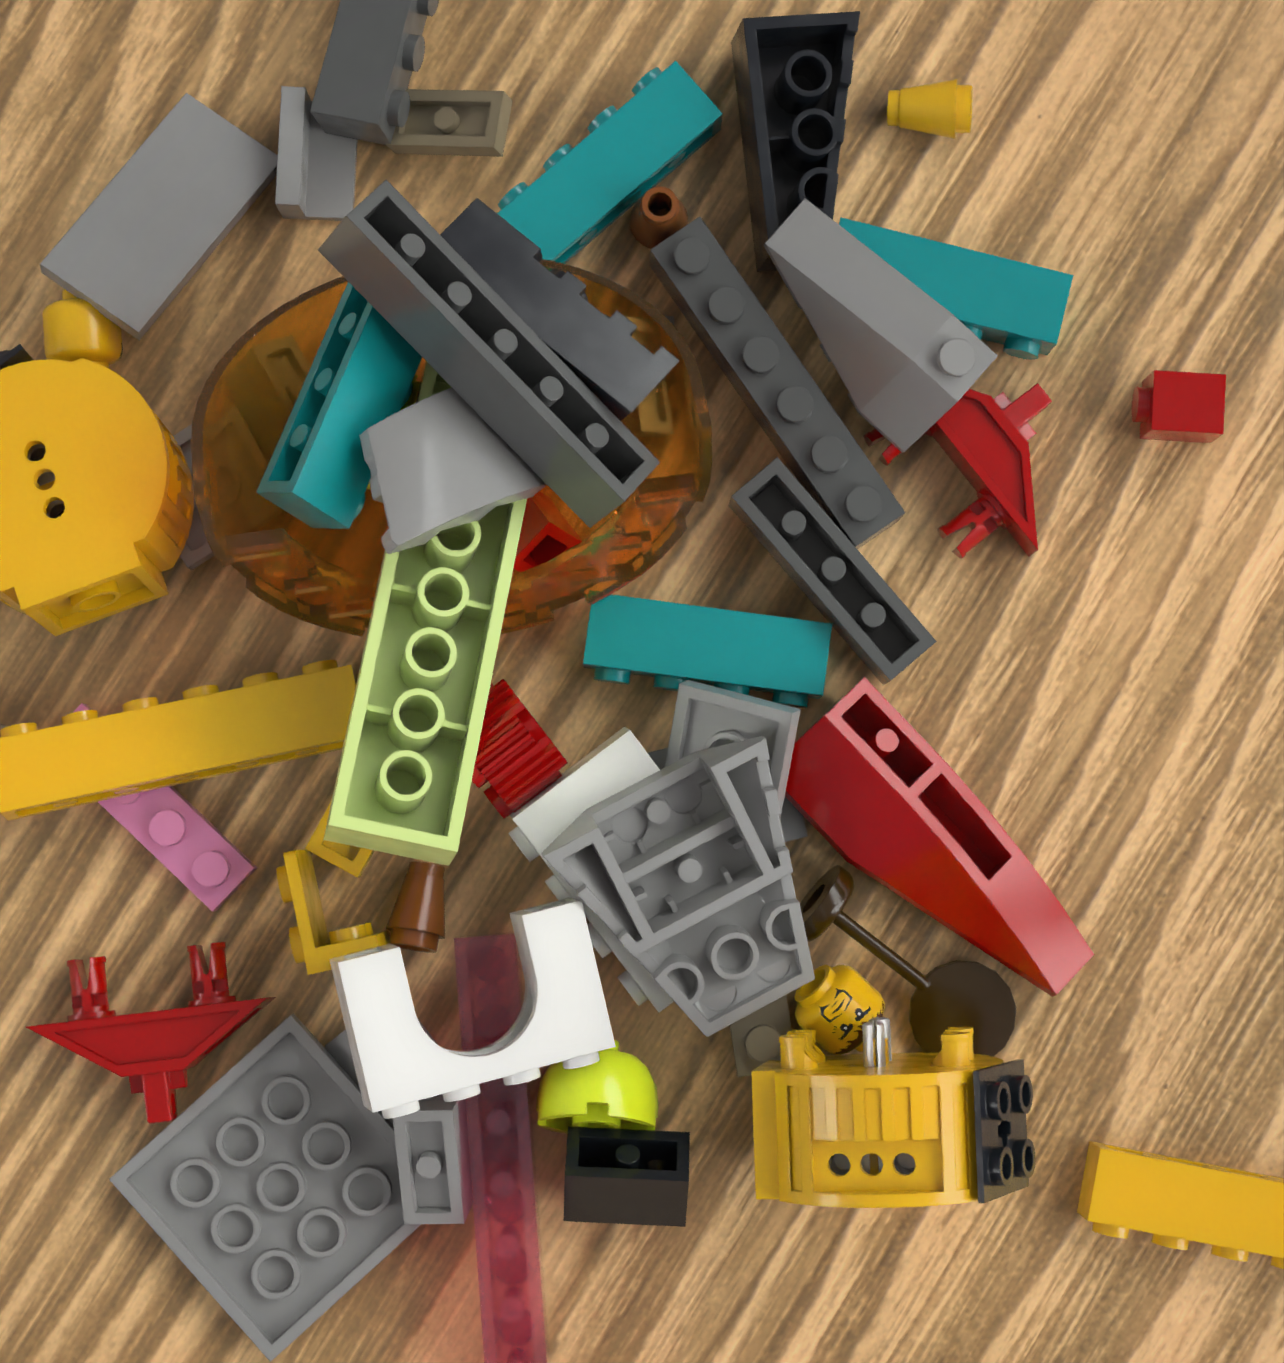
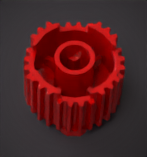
(513, 753)

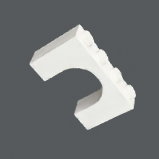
(592, 779)
(559, 1019)

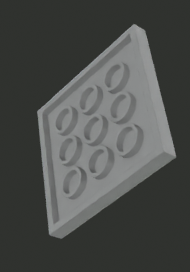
(274, 1187)

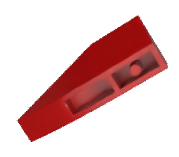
(928, 837)

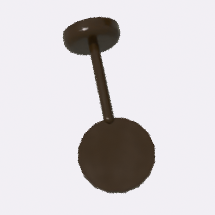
(944, 998)

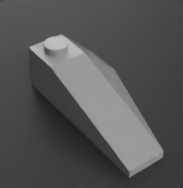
(885, 336)

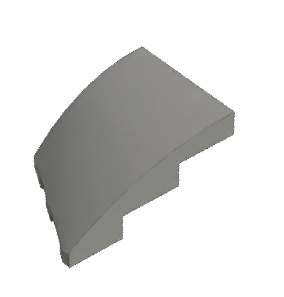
(440, 469)

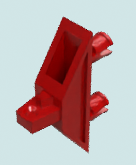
(991, 450)
(152, 1045)

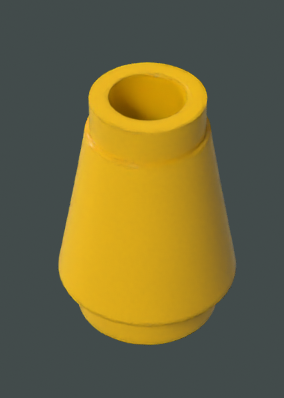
(932, 108)

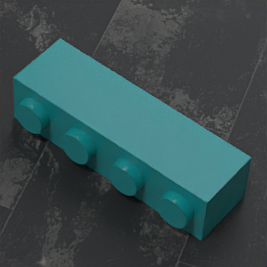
(614, 164)
(987, 293)
(353, 383)
(707, 647)

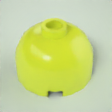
(606, 1094)

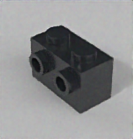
(626, 1176)

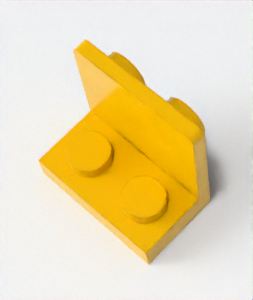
(310, 938)

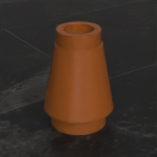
(654, 229)
(420, 909)

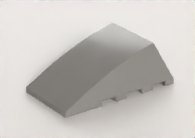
(696, 882)

